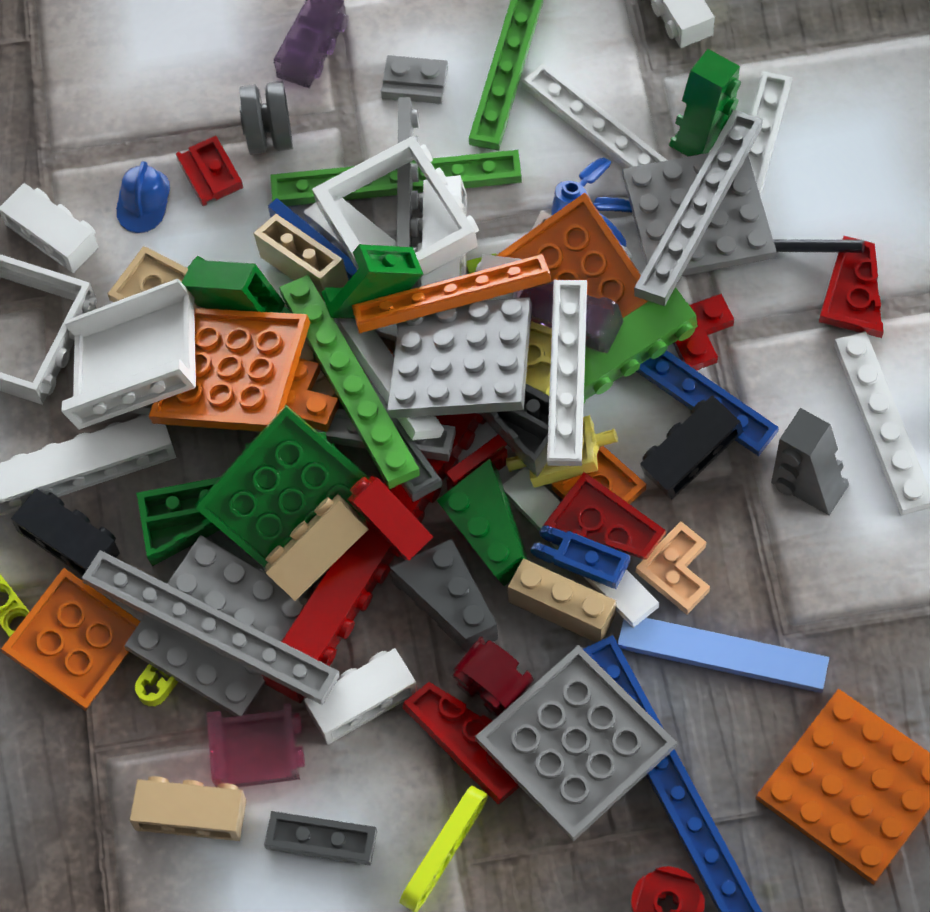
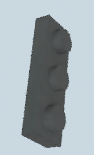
(320, 838)

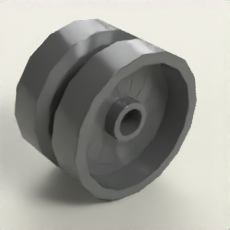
(267, 117)

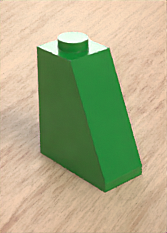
(231, 287)

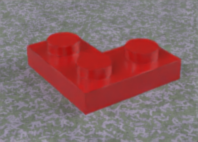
(712, 317)

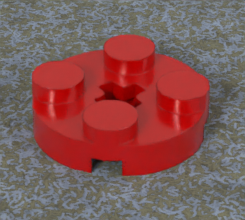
(665, 882)

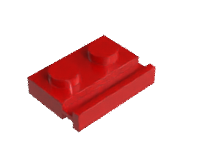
(209, 170)
(492, 450)

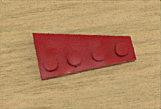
(455, 731)

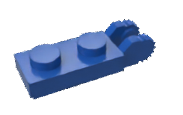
(582, 556)

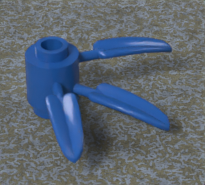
(570, 190)

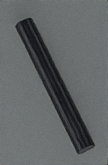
(832, 246)

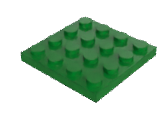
(277, 485)

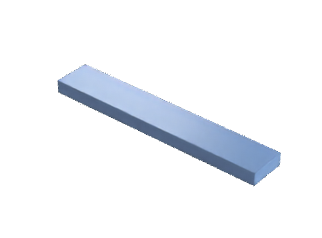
(725, 653)

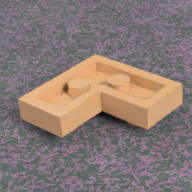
(668, 569)

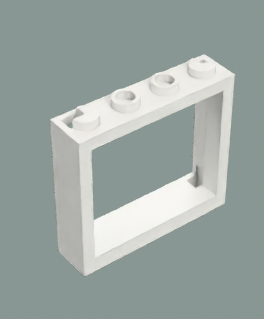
(380, 165)
(59, 353)

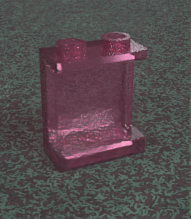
(255, 747)

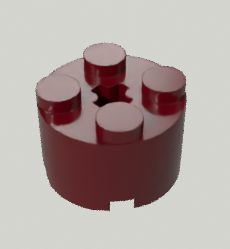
(491, 675)

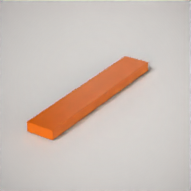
(451, 293)

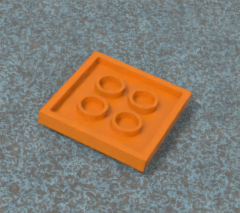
(72, 639)

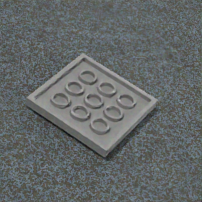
(734, 236)
(462, 360)
(234, 589)
(576, 742)

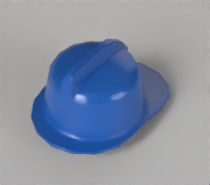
(142, 198)

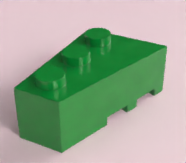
(709, 101)
(171, 519)
(486, 521)

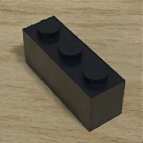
(691, 446)
(62, 532)

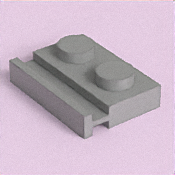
(414, 78)

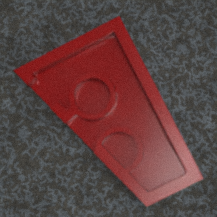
(853, 293)
(606, 519)

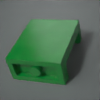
(380, 274)

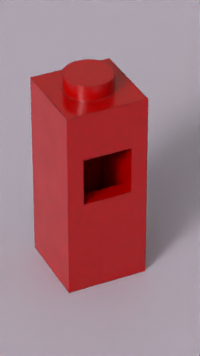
(389, 517)

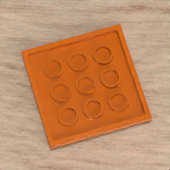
(583, 247)
(241, 370)
(852, 786)

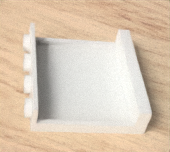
(132, 354)

